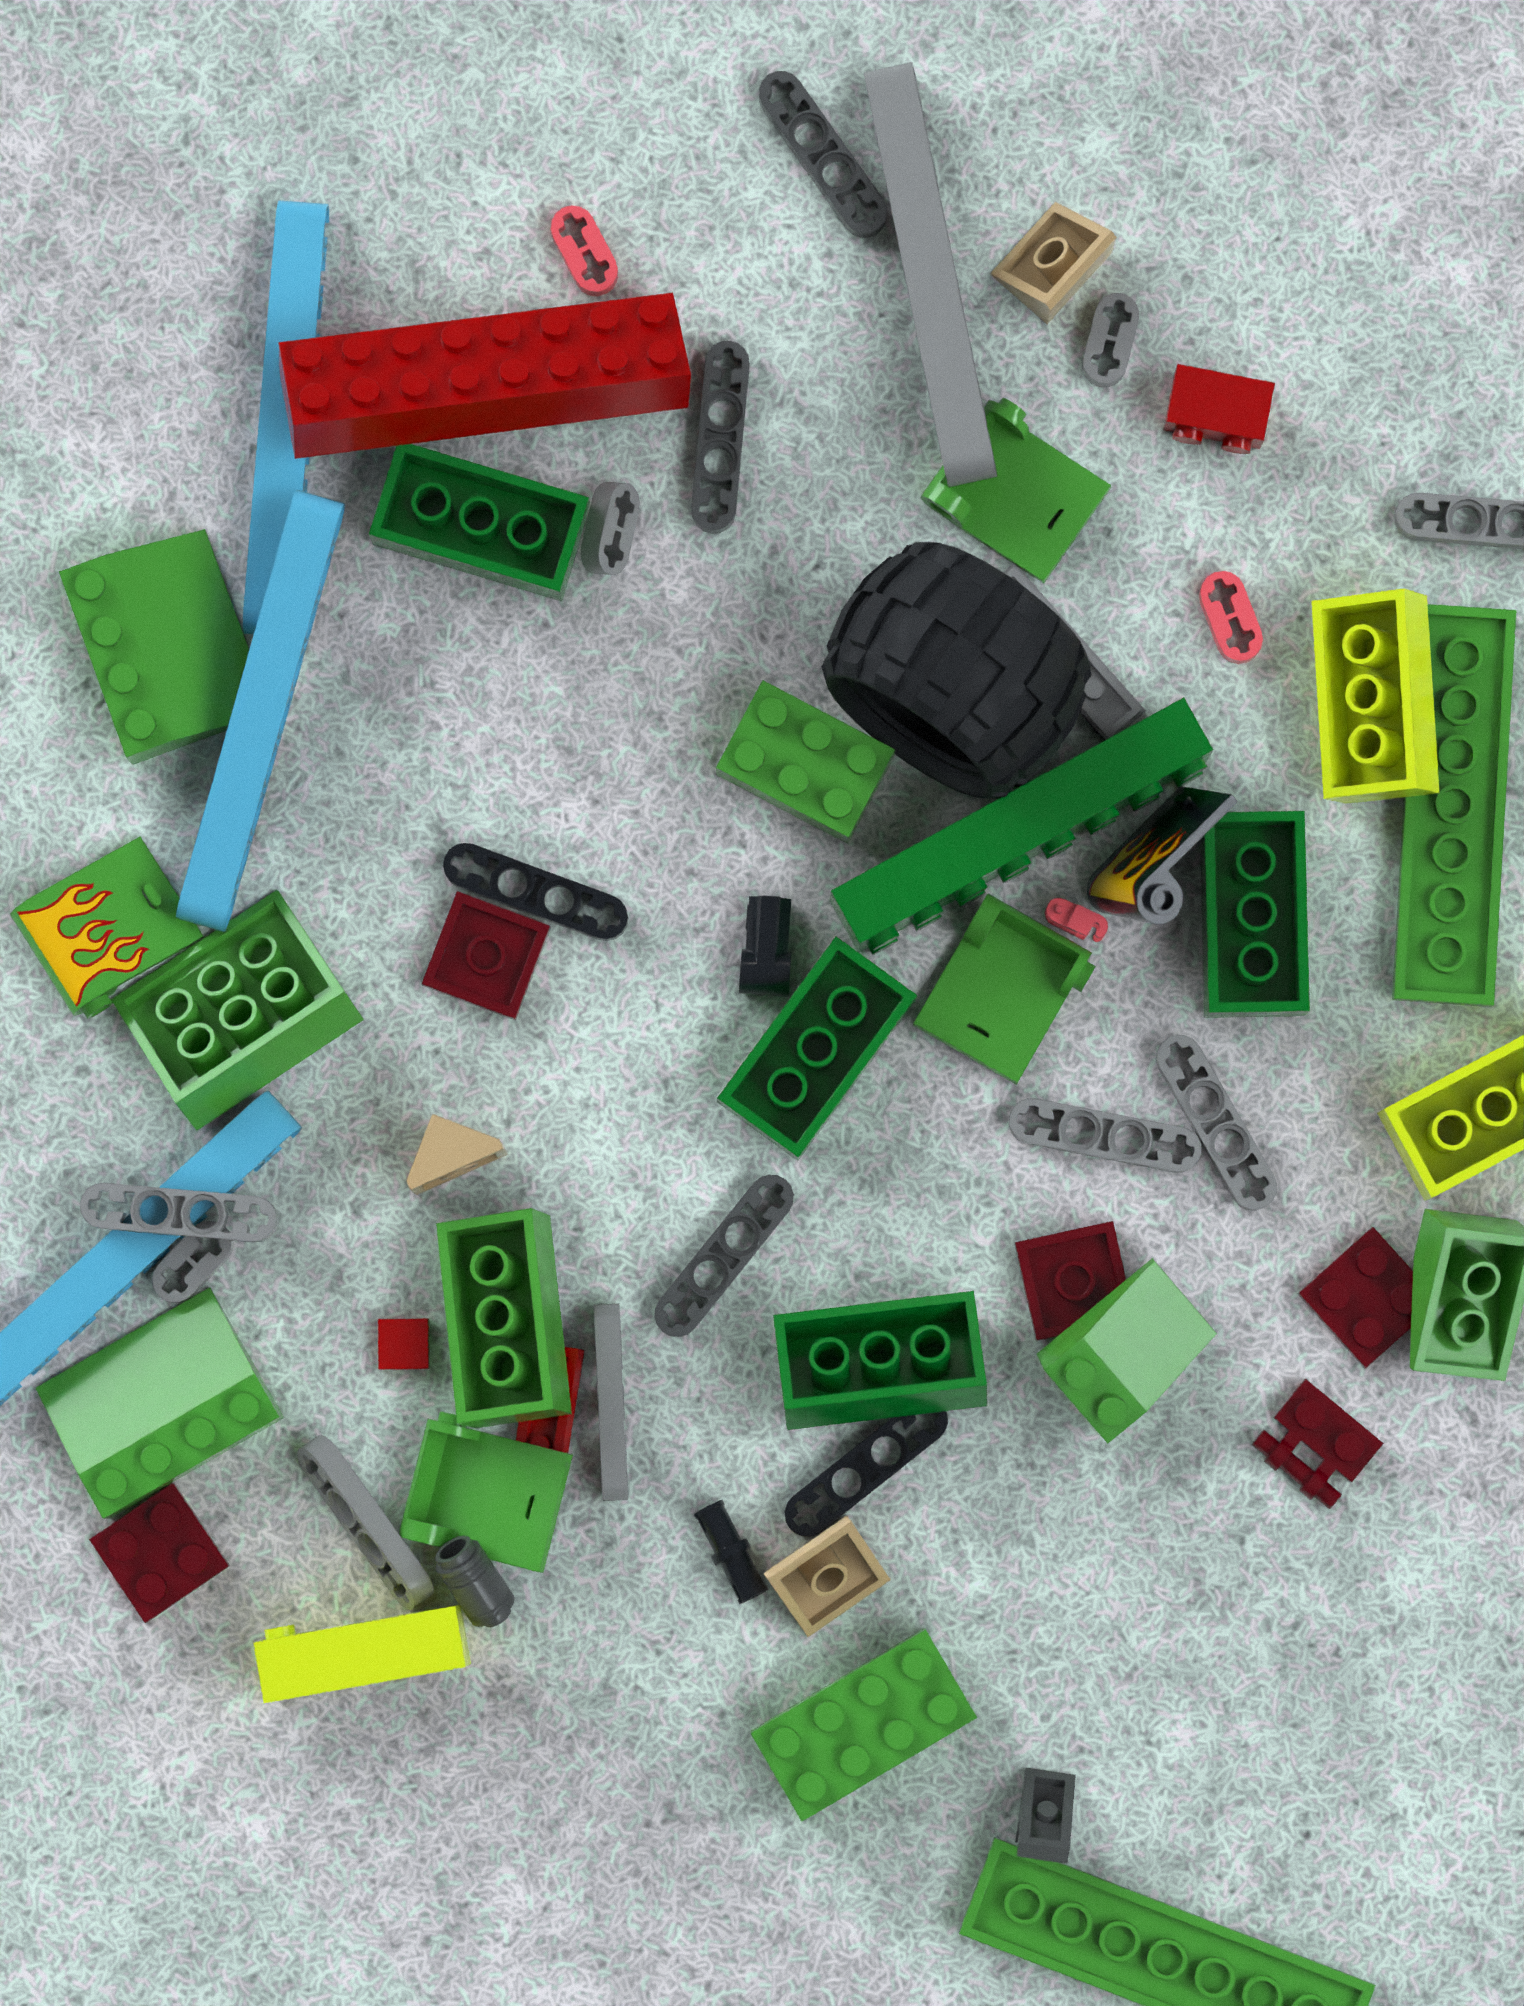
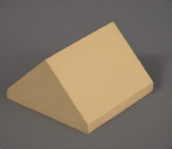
(1054, 260)
(450, 1152)
(827, 1576)

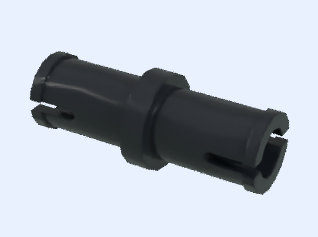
(730, 1552)

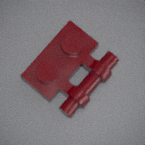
(1328, 1433)

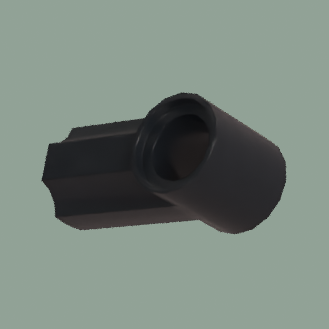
(766, 959)

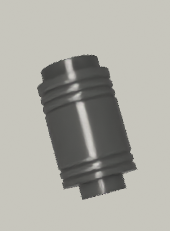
(474, 1582)

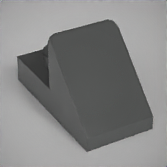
(1045, 1815)

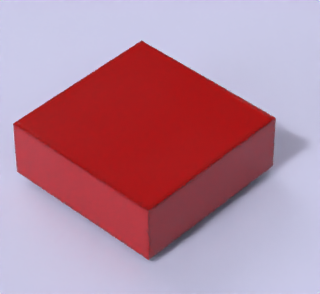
(403, 1344)

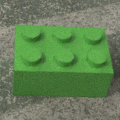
(805, 761)

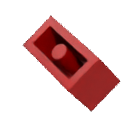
(1218, 408)

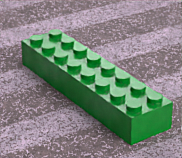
(1022, 825)

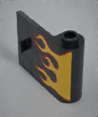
(1137, 875)

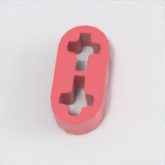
(574, 256)
(1219, 621)

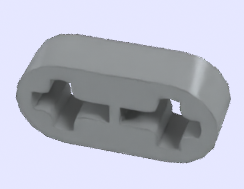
(1098, 338)
(610, 528)
(201, 1270)

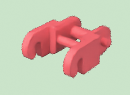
(1075, 919)

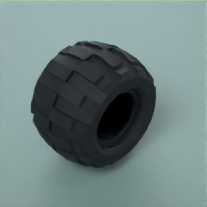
(957, 669)

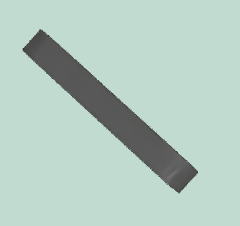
(817, 158)
(720, 437)
(728, 1259)

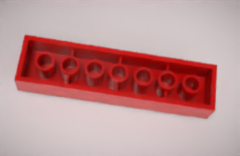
(484, 375)

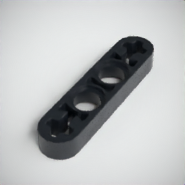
(538, 885)
(870, 1472)

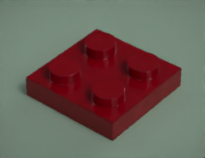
(486, 955)
(1068, 1275)
(1364, 1297)
(159, 1552)

